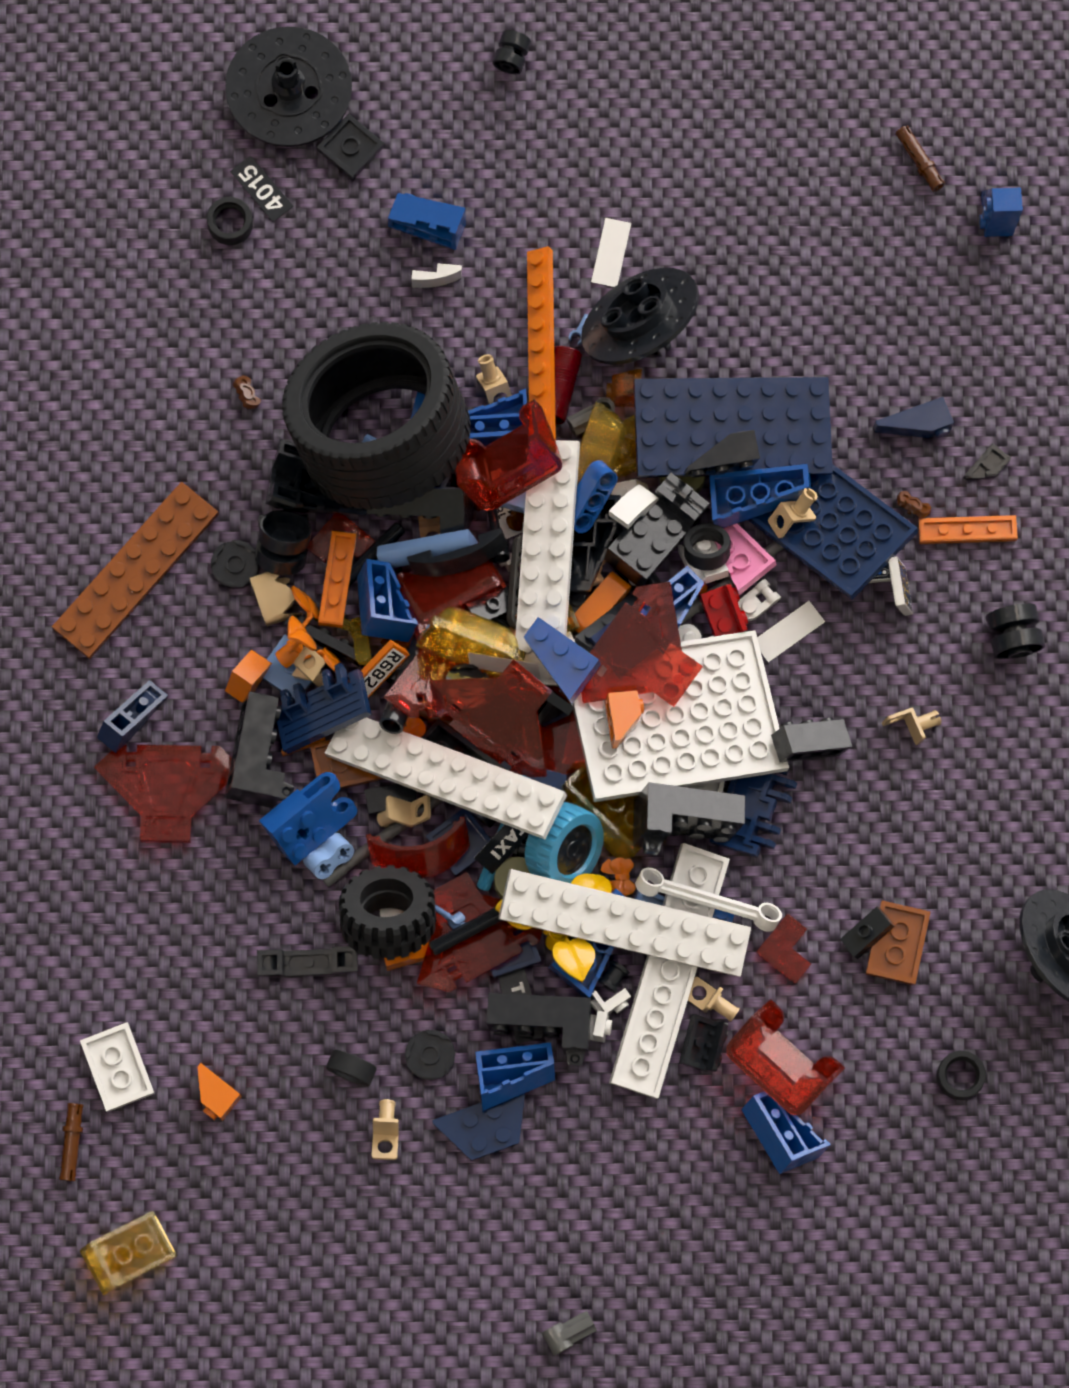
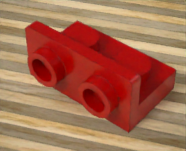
(723, 610)

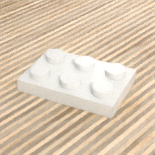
(117, 1067)

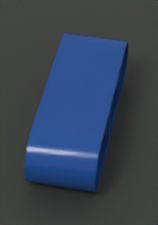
(592, 494)

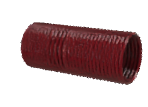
(566, 369)

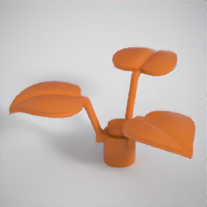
(298, 635)

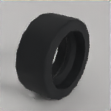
(229, 203)
(707, 561)
(351, 1068)
(979, 1068)

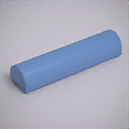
(439, 544)

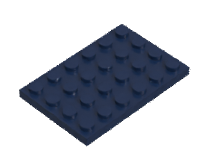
(850, 536)

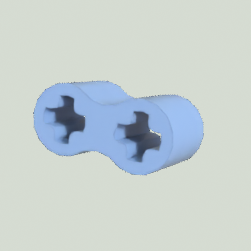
(328, 856)

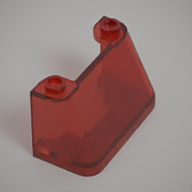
(511, 463)
(435, 593)
(778, 1064)

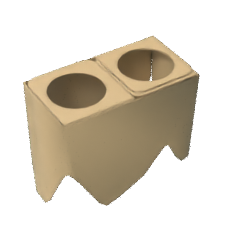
(273, 597)

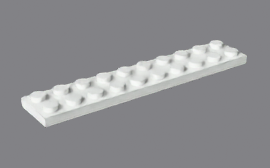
(548, 552)
(449, 776)
(624, 923)
(664, 986)

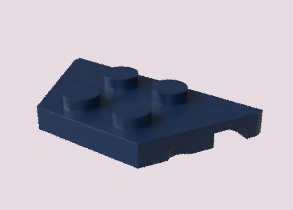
(486, 1131)

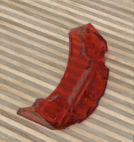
(425, 859)

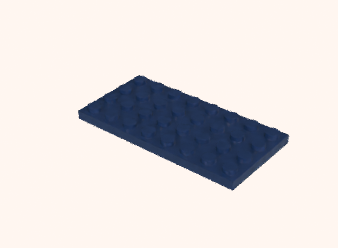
(689, 416)

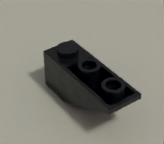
(733, 451)

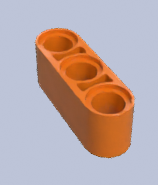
(605, 597)

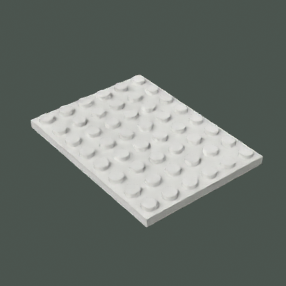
(710, 735)

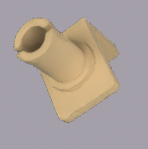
(492, 378)
(794, 512)
(310, 668)
(915, 724)
(404, 811)
(713, 1000)
(385, 1129)

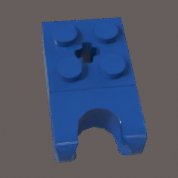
(308, 817)

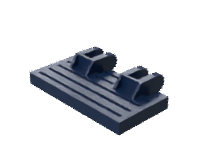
(328, 710)
(759, 804)

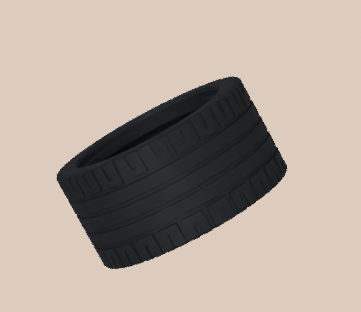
(352, 368)

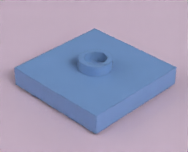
(282, 677)

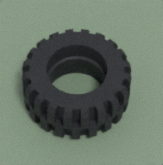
(387, 935)

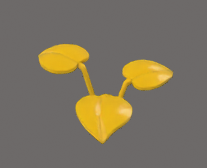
(575, 955)

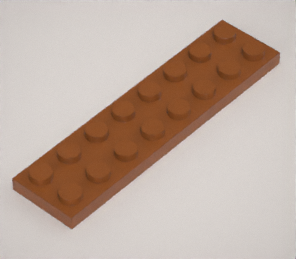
(135, 570)

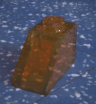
(621, 388)

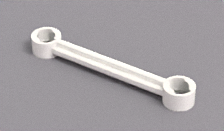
(708, 899)

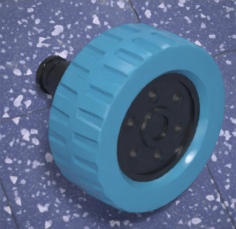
(569, 847)

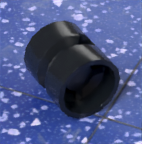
(511, 54)

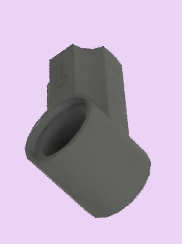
(579, 420)
(562, 1336)

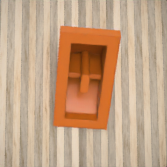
(247, 675)

